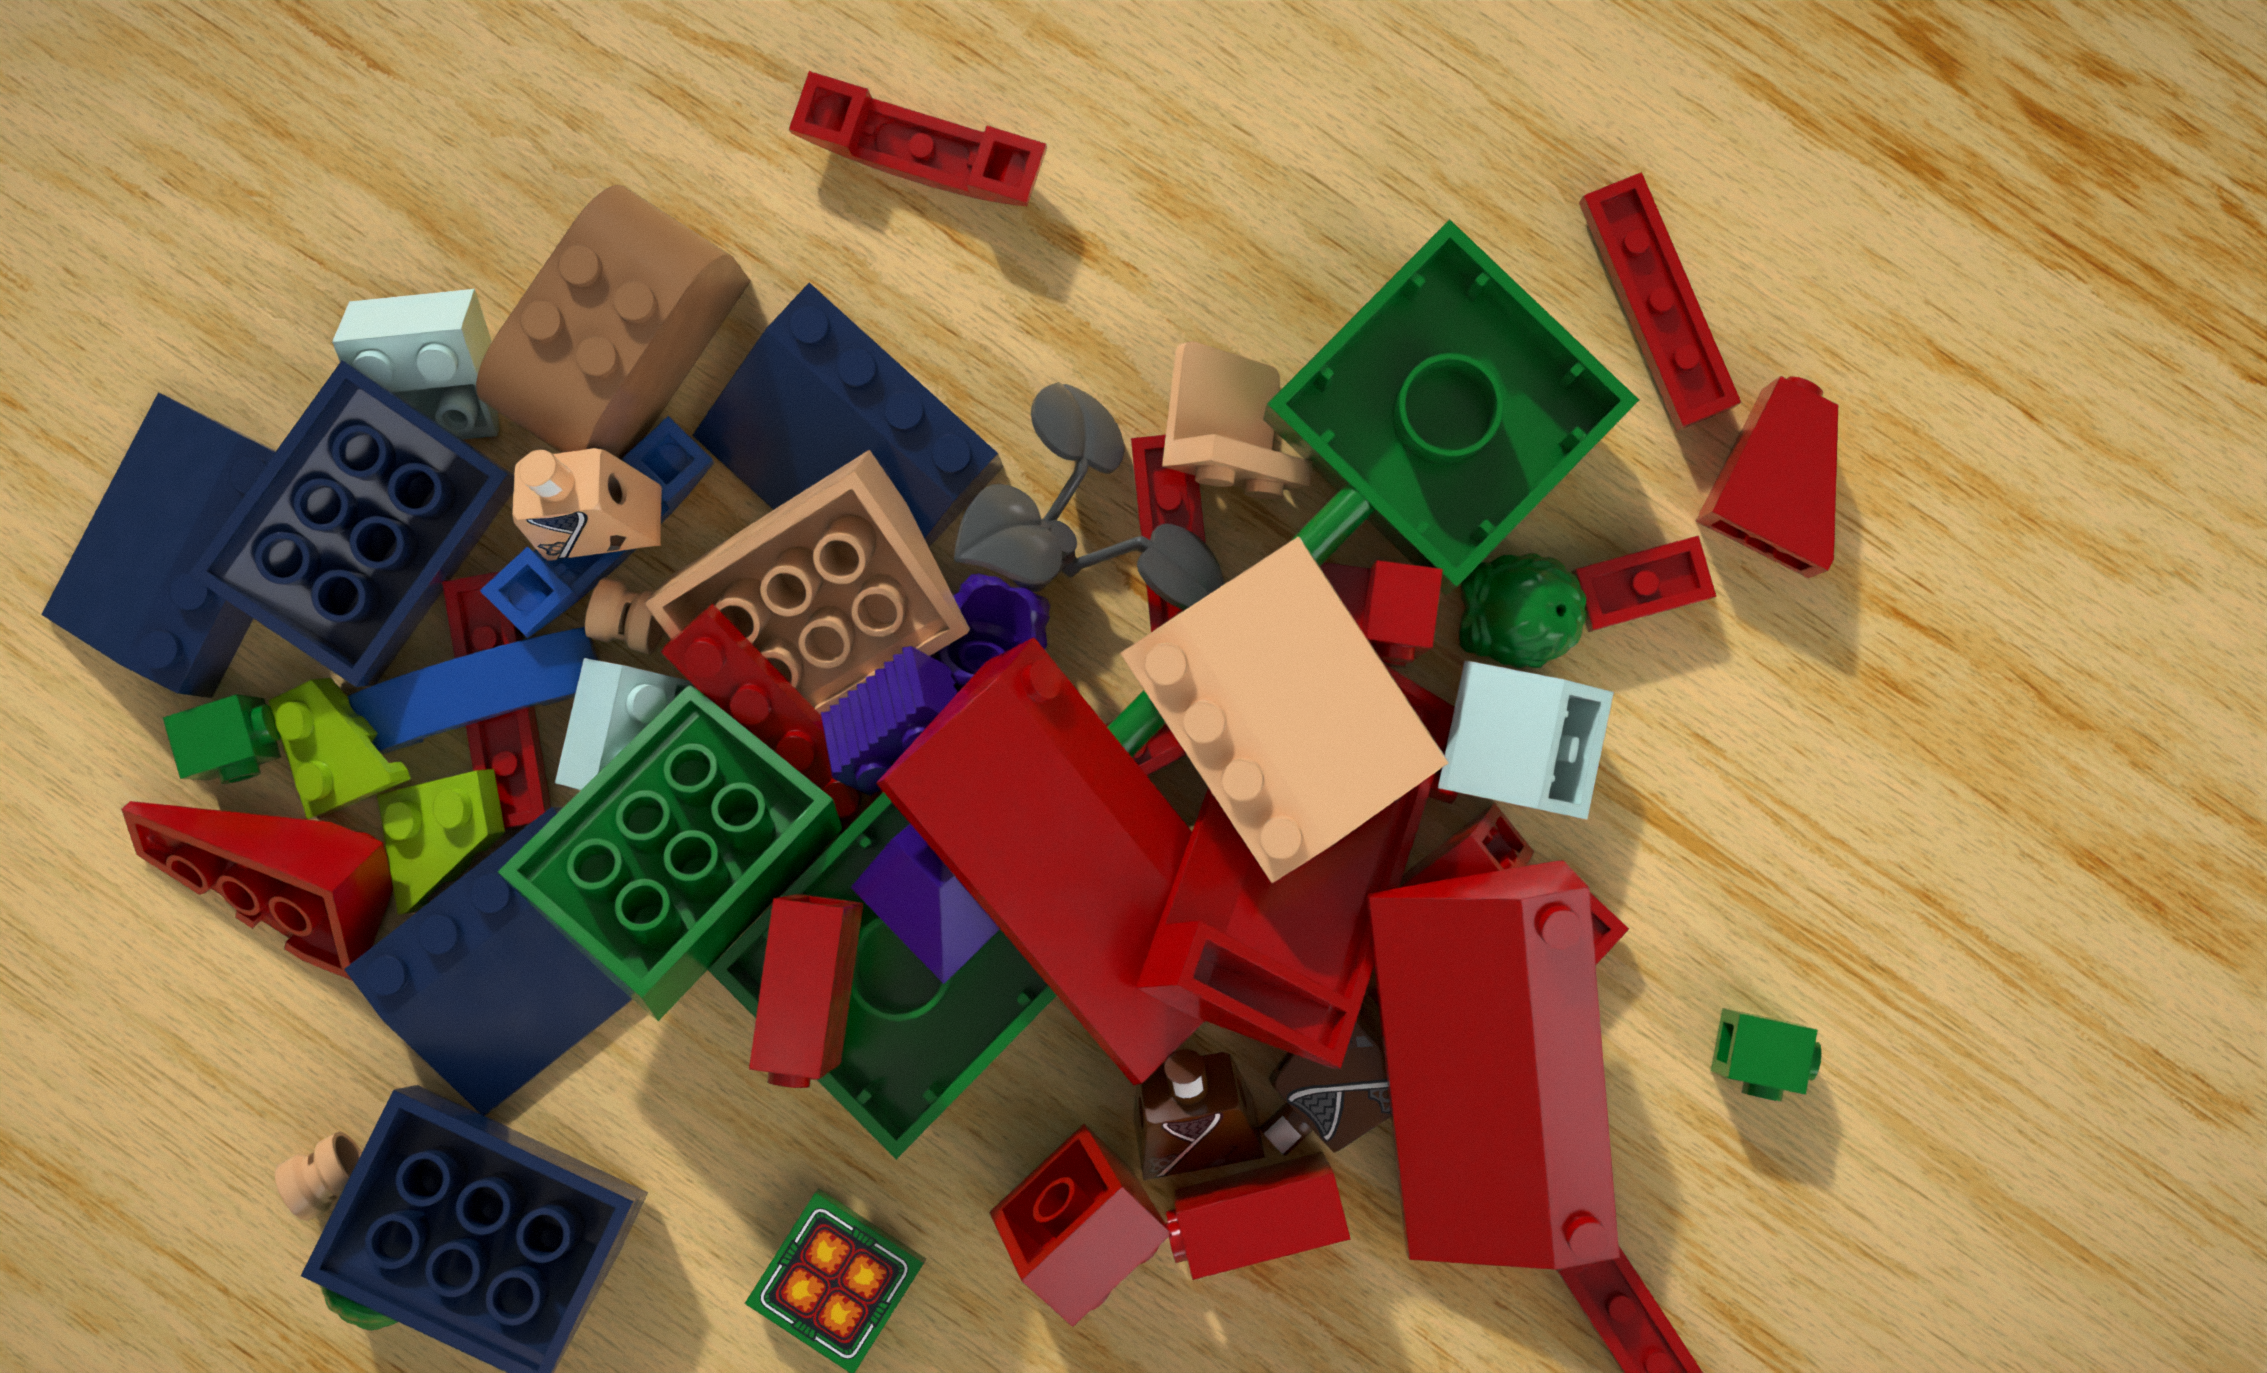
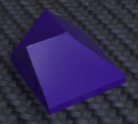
(925, 904)

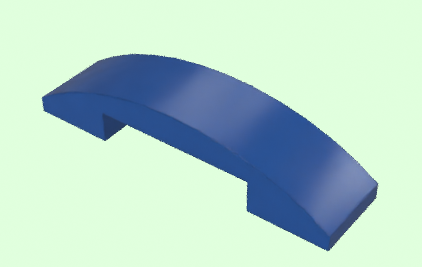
(539, 590)
(473, 688)

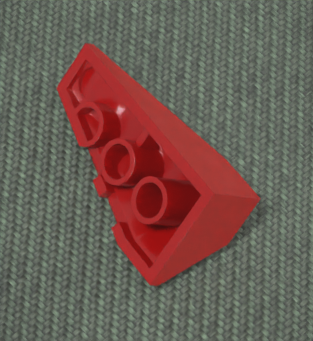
(294, 874)

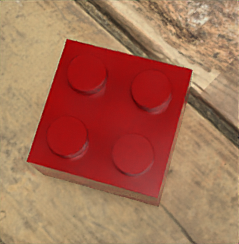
(1078, 1225)

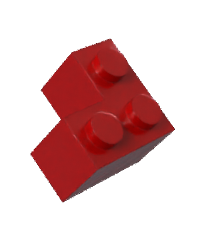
(1391, 606)

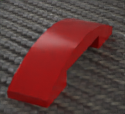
(916, 145)

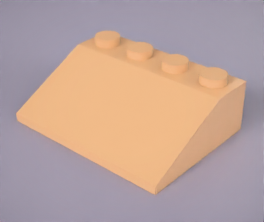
(823, 585)
(1285, 709)

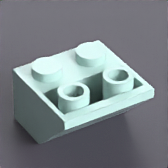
(424, 353)
(608, 713)
(1526, 739)

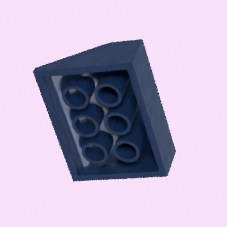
(826, 394)
(354, 527)
(130, 571)
(486, 983)
(473, 1233)

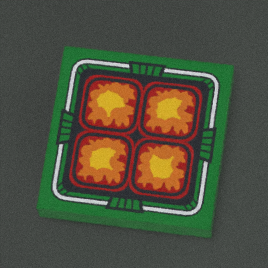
(835, 1281)

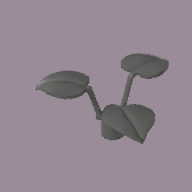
(1009, 537)

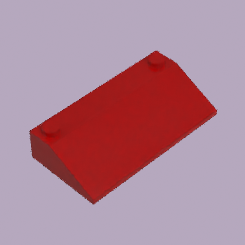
(1053, 843)
(1291, 953)
(1496, 1068)

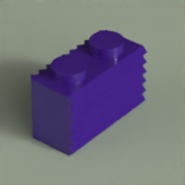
(884, 717)

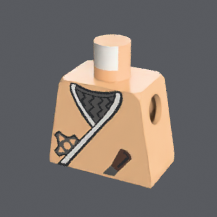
(584, 504)

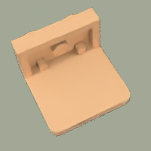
(1220, 426)

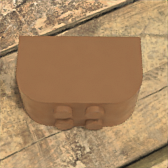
(609, 326)

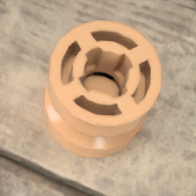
(622, 615)
(315, 1180)

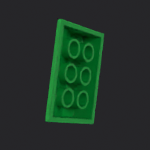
(673, 850)

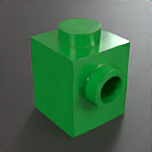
(223, 739)
(1766, 1054)

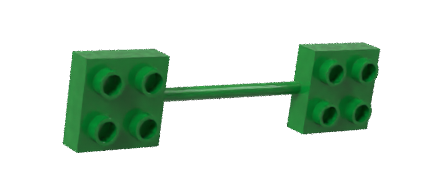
(1435, 424)

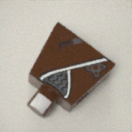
(1329, 1101)
(1195, 1116)

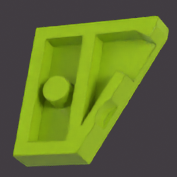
(330, 749)
(437, 831)

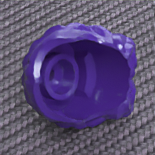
(997, 622)

